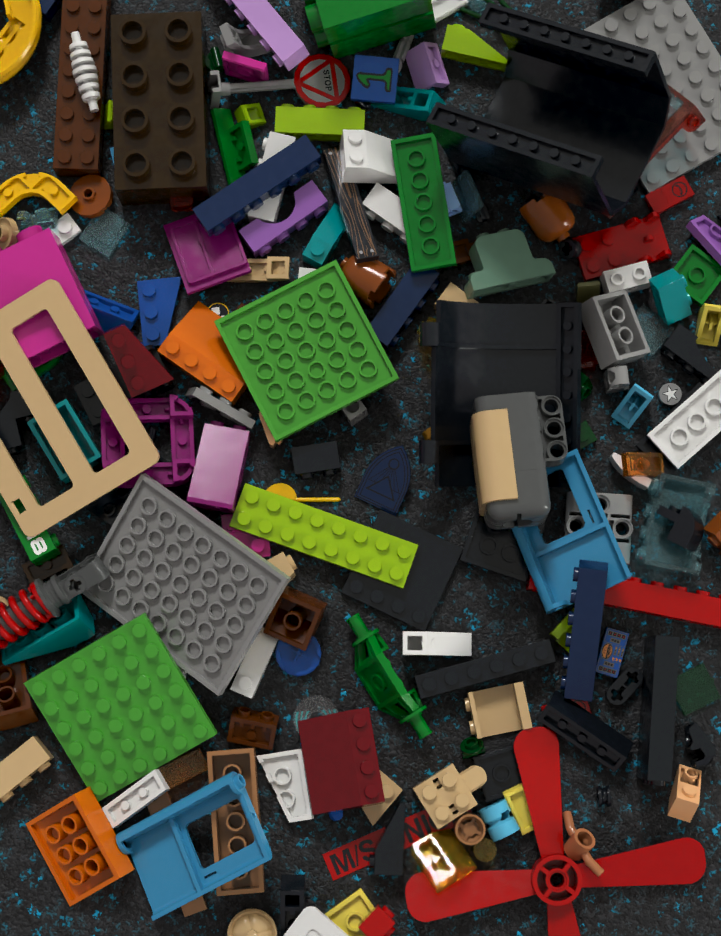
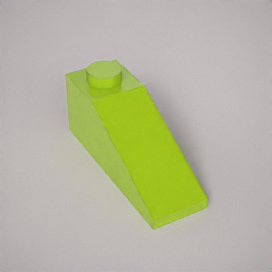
(465, 46)

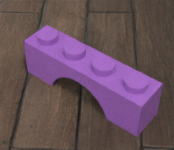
(262, 236)

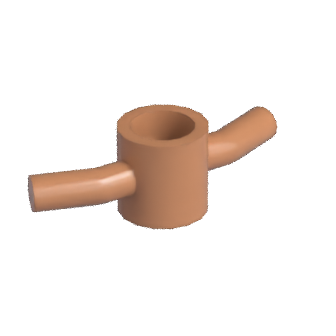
(580, 844)

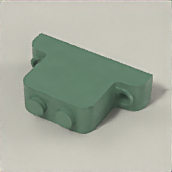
(504, 263)

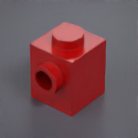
(378, 922)

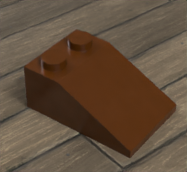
(16, 703)

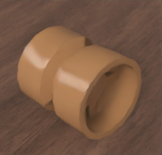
(469, 828)

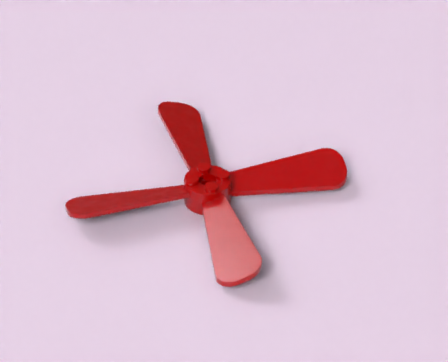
(539, 769)

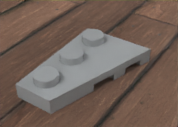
(239, 417)

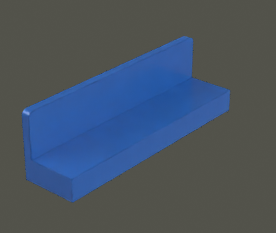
(111, 312)

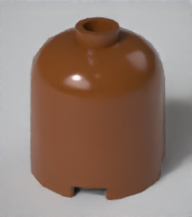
(549, 218)
(368, 279)

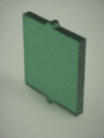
(695, 689)

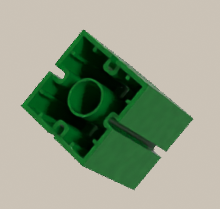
(365, 24)

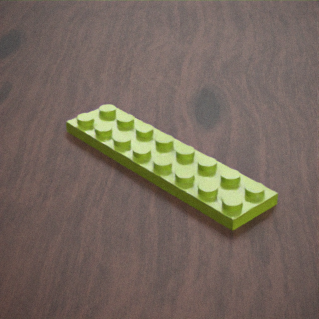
(323, 535)

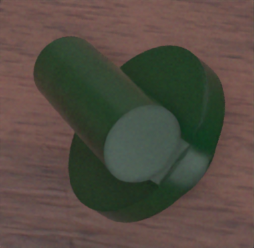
(214, 60)
(472, 747)

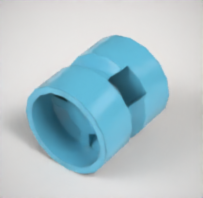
(499, 820)

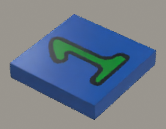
(375, 79)

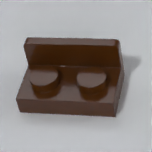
(253, 727)

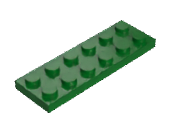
(423, 202)

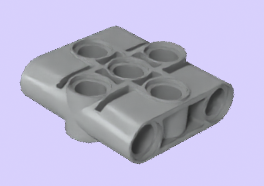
(616, 506)

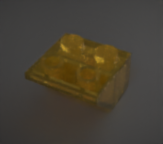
(442, 858)

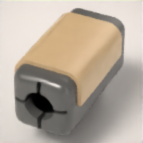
(512, 456)

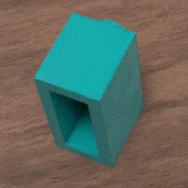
(671, 296)

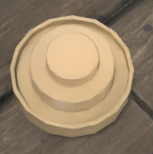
(8, 232)

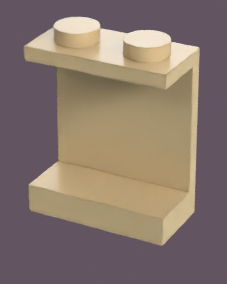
(498, 710)

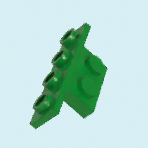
(234, 143)

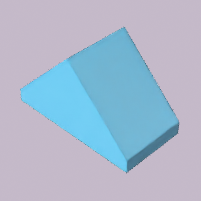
(632, 406)

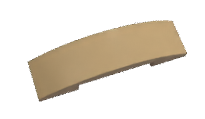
(266, 270)

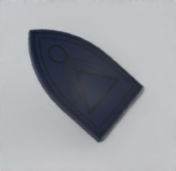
(386, 480)

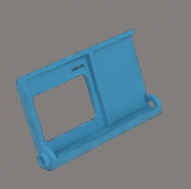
(554, 563)
(168, 857)

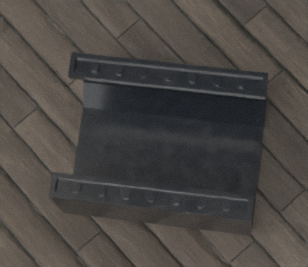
(568, 116)

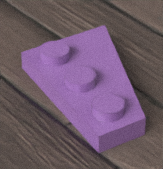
(707, 234)

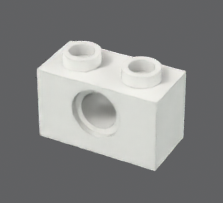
(628, 277)

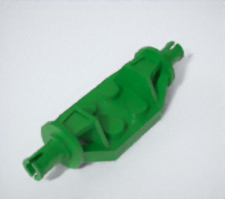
(382, 681)

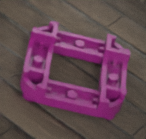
(181, 436)

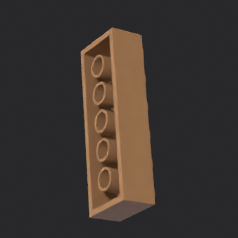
(229, 823)

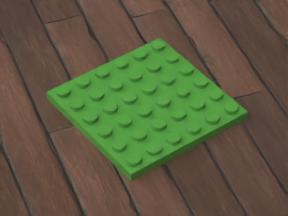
(306, 350)
(120, 707)

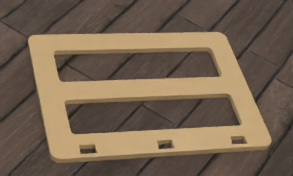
(86, 483)

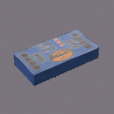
(611, 652)

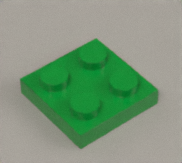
(700, 273)

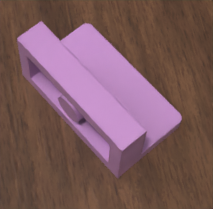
(426, 66)

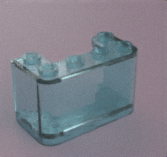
(658, 551)

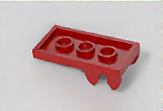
(623, 245)

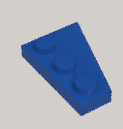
(157, 307)

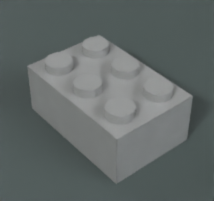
(614, 329)

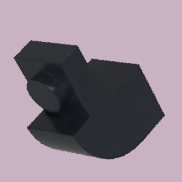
(687, 527)

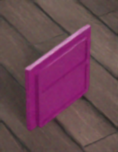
(205, 259)

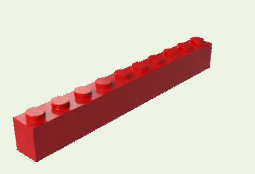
(661, 601)

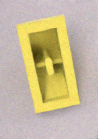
(708, 325)

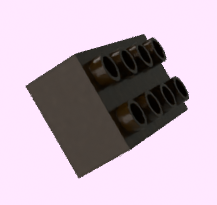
(160, 107)

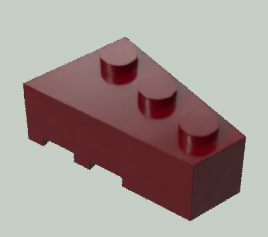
(135, 362)

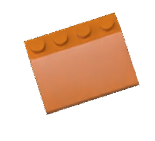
(202, 354)
(79, 846)

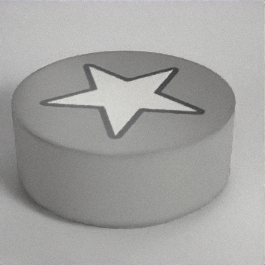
(669, 394)

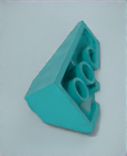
(59, 633)

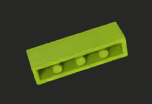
(317, 123)

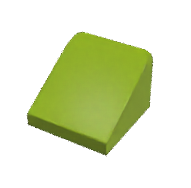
(251, 113)
(108, 115)

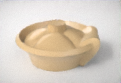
(252, 923)

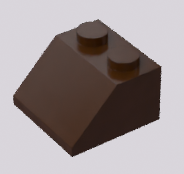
(295, 618)

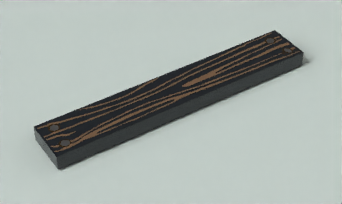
(351, 209)

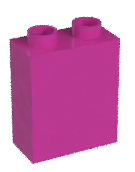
(25, 266)

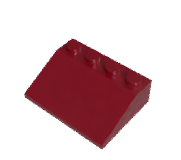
(341, 761)

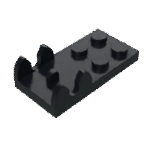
(94, 406)

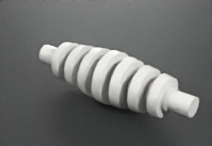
(84, 72)

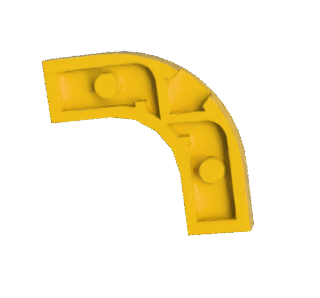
(37, 185)

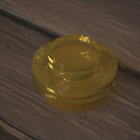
(485, 850)

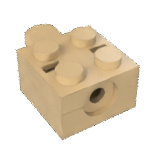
(450, 792)

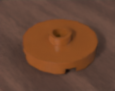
(99, 200)

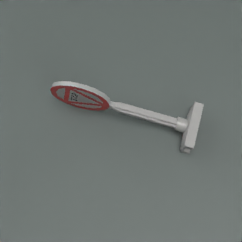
(317, 81)

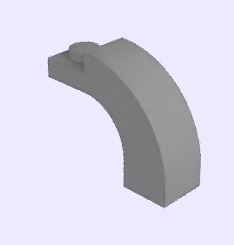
(241, 41)

